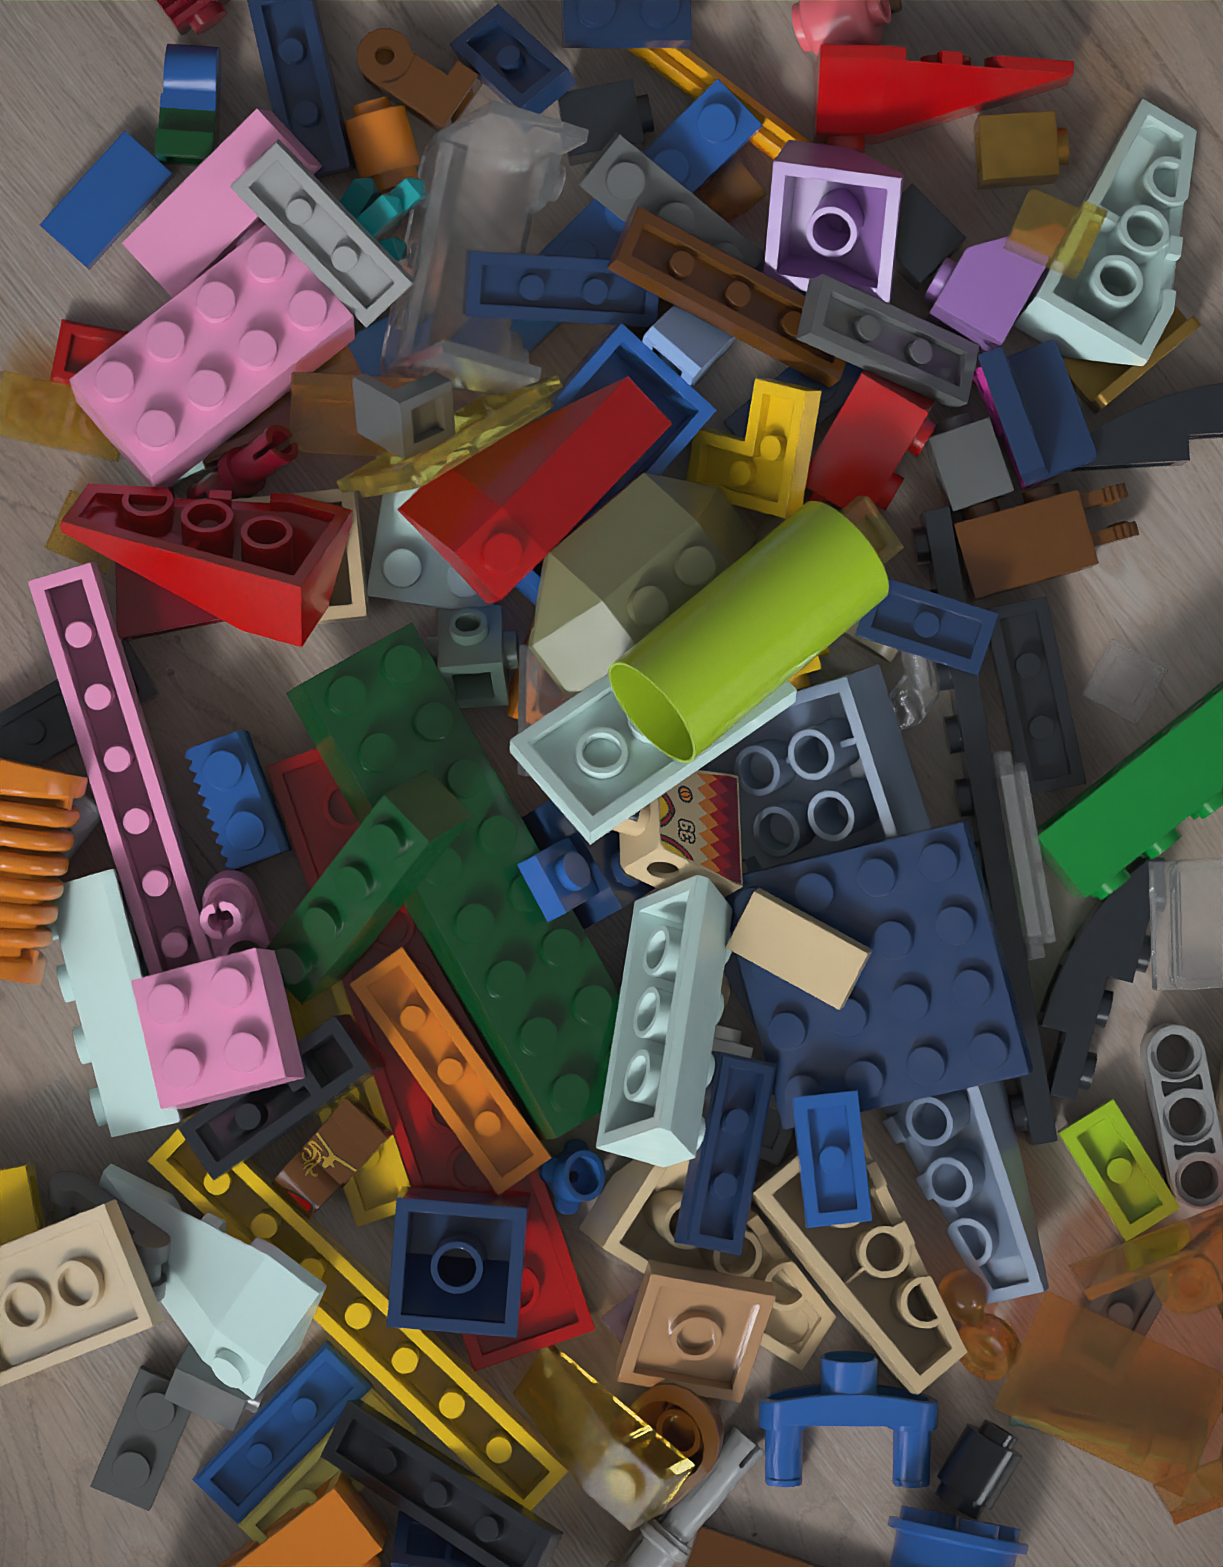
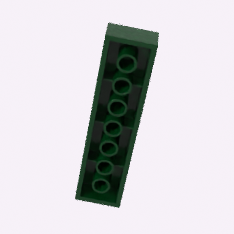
(522, 981)

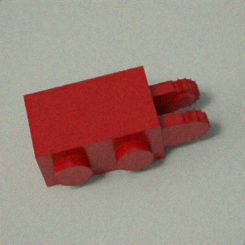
(869, 442)

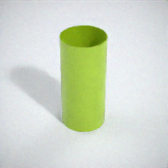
(749, 631)

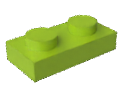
(1118, 1169)

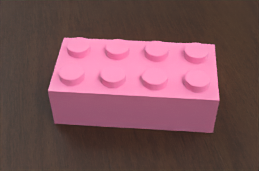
(212, 358)

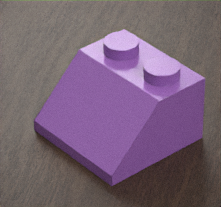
(833, 218)
(982, 293)

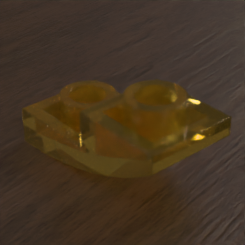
(49, 417)

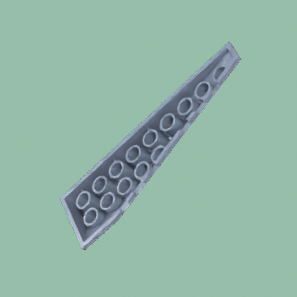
(839, 778)

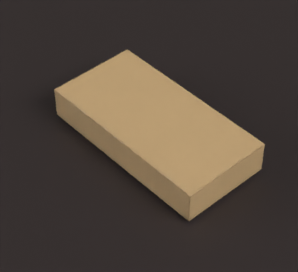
(799, 948)

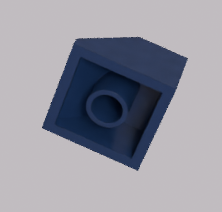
(458, 1261)

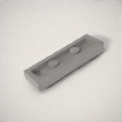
(322, 233)

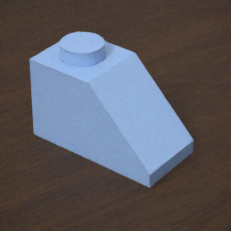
(687, 344)

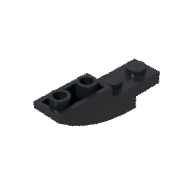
(1104, 945)

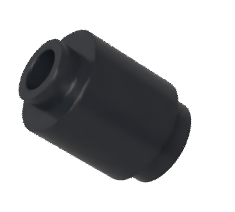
(978, 1468)

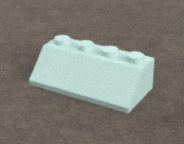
(98, 969)
(666, 1024)

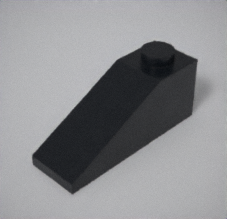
(236, 1128)

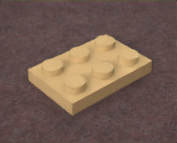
(71, 1292)

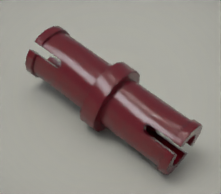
(247, 468)

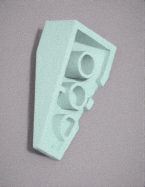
(231, 1299)

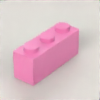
(203, 214)

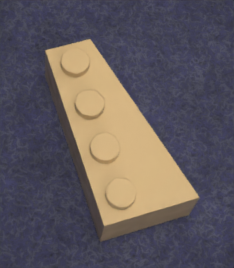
(868, 1275)

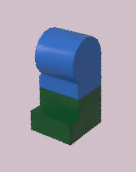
(189, 105)

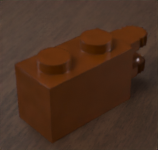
(1034, 539)

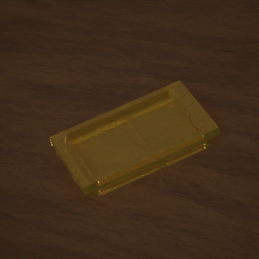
(476, 428)

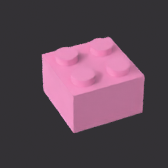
(218, 1029)

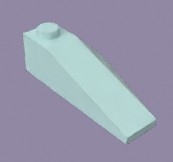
(1127, 282)

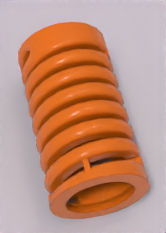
(30, 858)

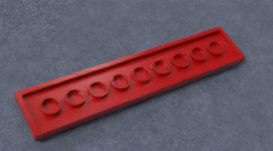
(431, 1153)

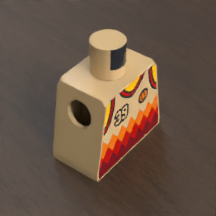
(687, 834)

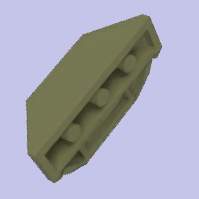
(629, 573)

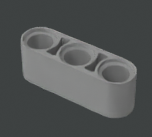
(1163, 1090)

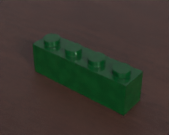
(366, 884)

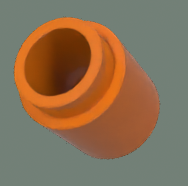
(382, 143)

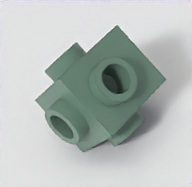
(471, 643)

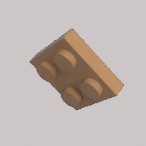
(695, 1330)

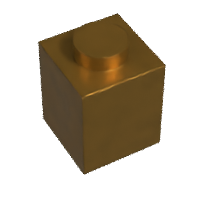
(1019, 149)

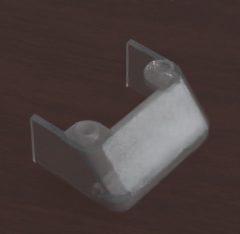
(482, 191)

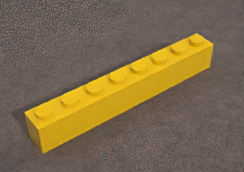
(355, 1312)

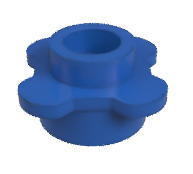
(586, 1171)

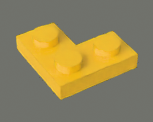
(769, 464)

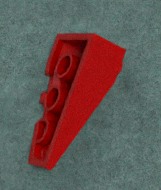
(879, 95)
(533, 486)
(239, 560)

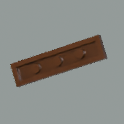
(719, 292)

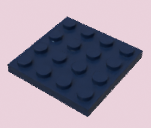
(932, 997)

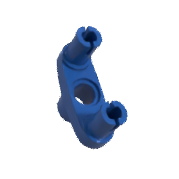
(847, 1397)

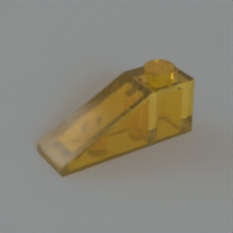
(601, 1440)

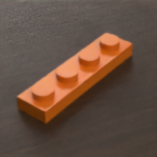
(450, 1070)

